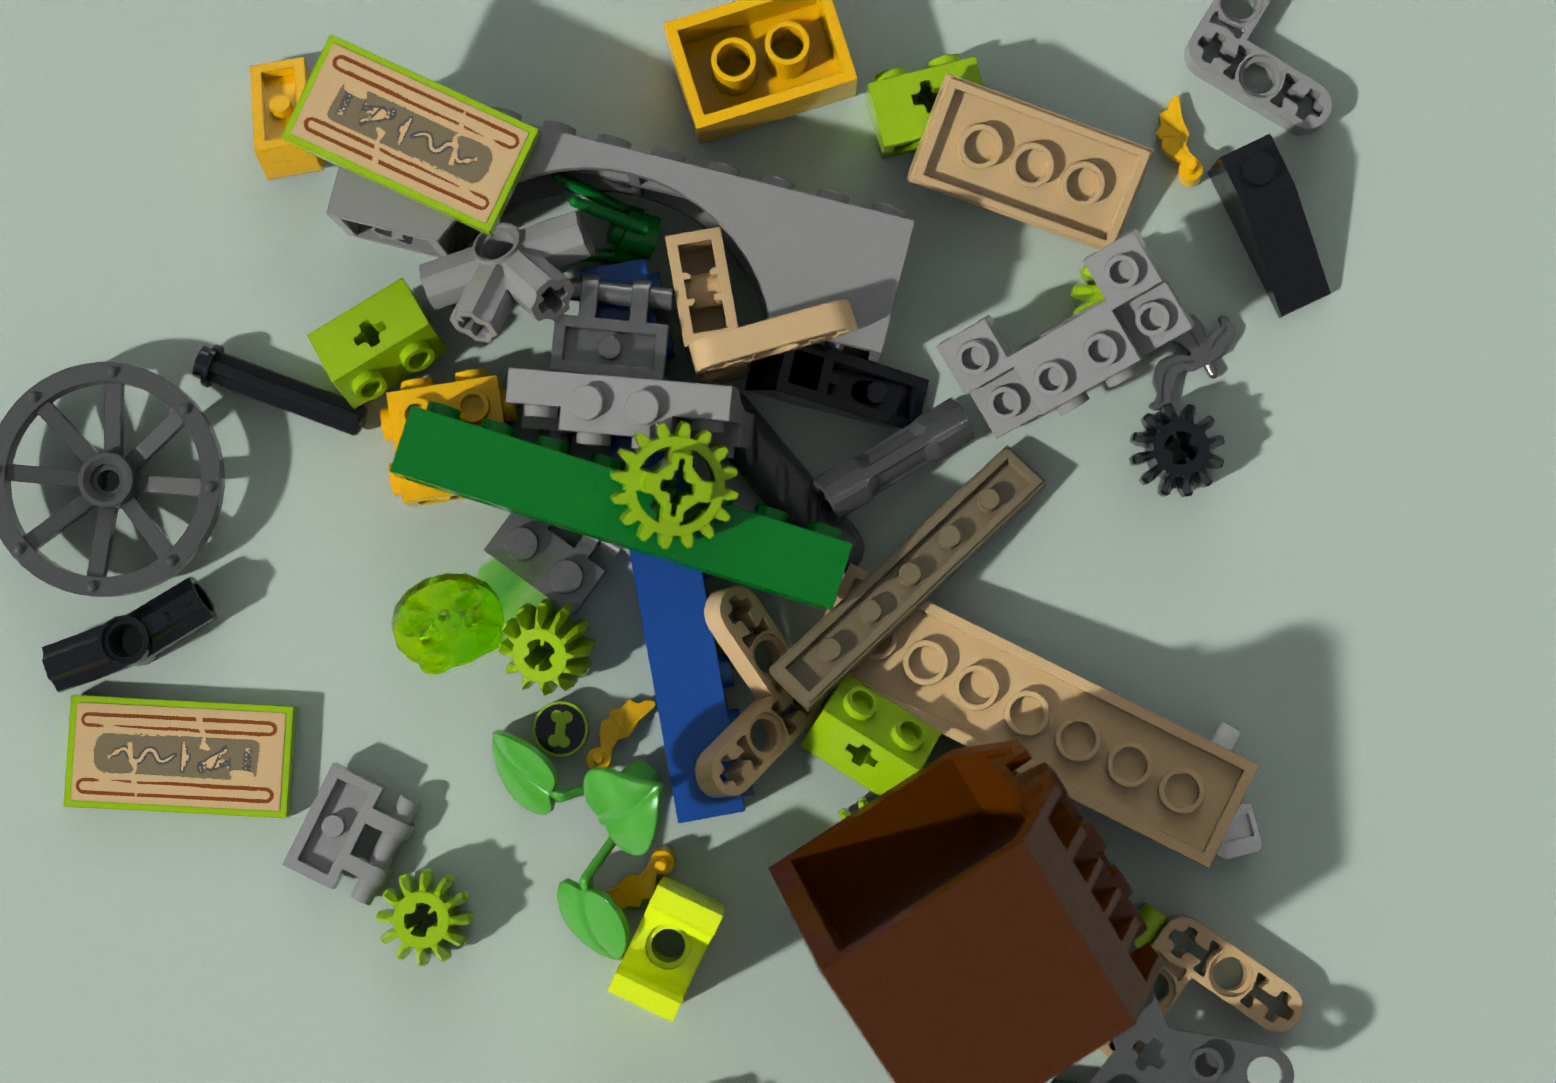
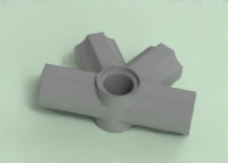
(506, 270)

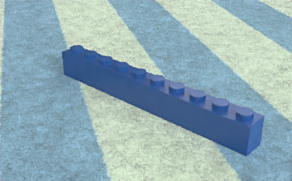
(679, 645)

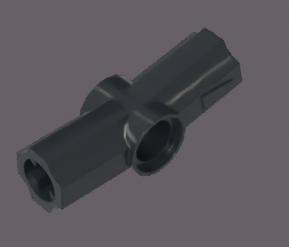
(100, 650)

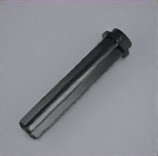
(277, 390)

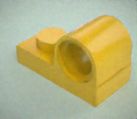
(274, 96)

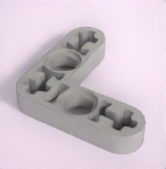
(1233, 38)

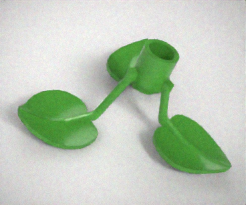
(624, 802)

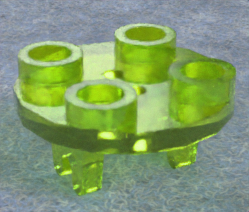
(426, 635)

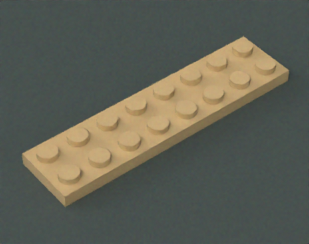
(1098, 743)

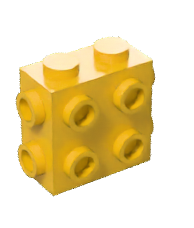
(472, 393)

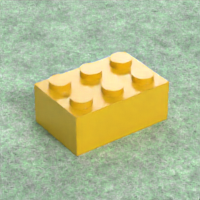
(759, 63)

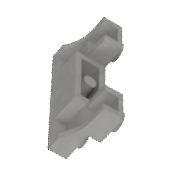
(1075, 355)
(620, 406)

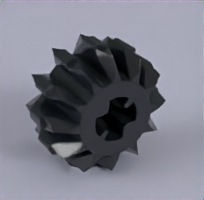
(1192, 441)

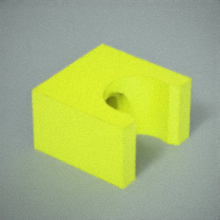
(662, 981)

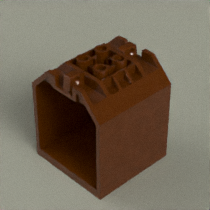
(973, 923)

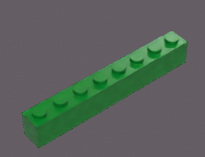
(575, 495)

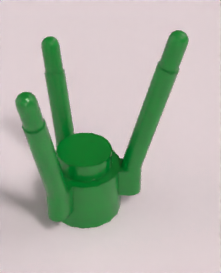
(629, 226)

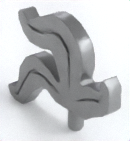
(1201, 351)

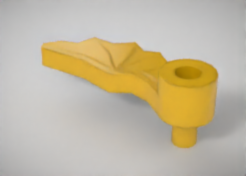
(1174, 141)
(616, 728)
(641, 886)

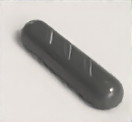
(785, 482)

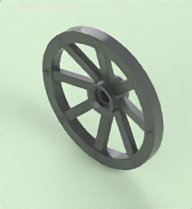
(92, 479)

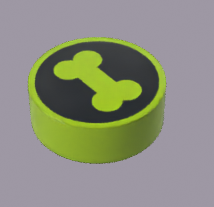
(561, 728)

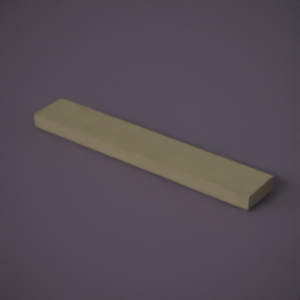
(907, 578)

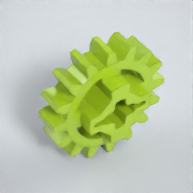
(648, 480)

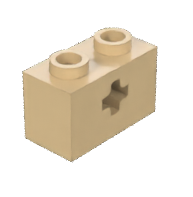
(701, 283)

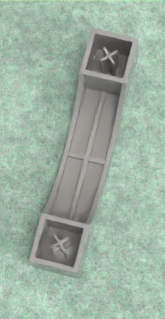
(788, 242)

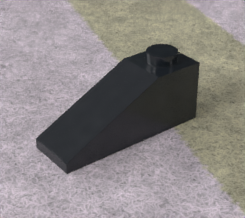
(1271, 223)
(840, 385)

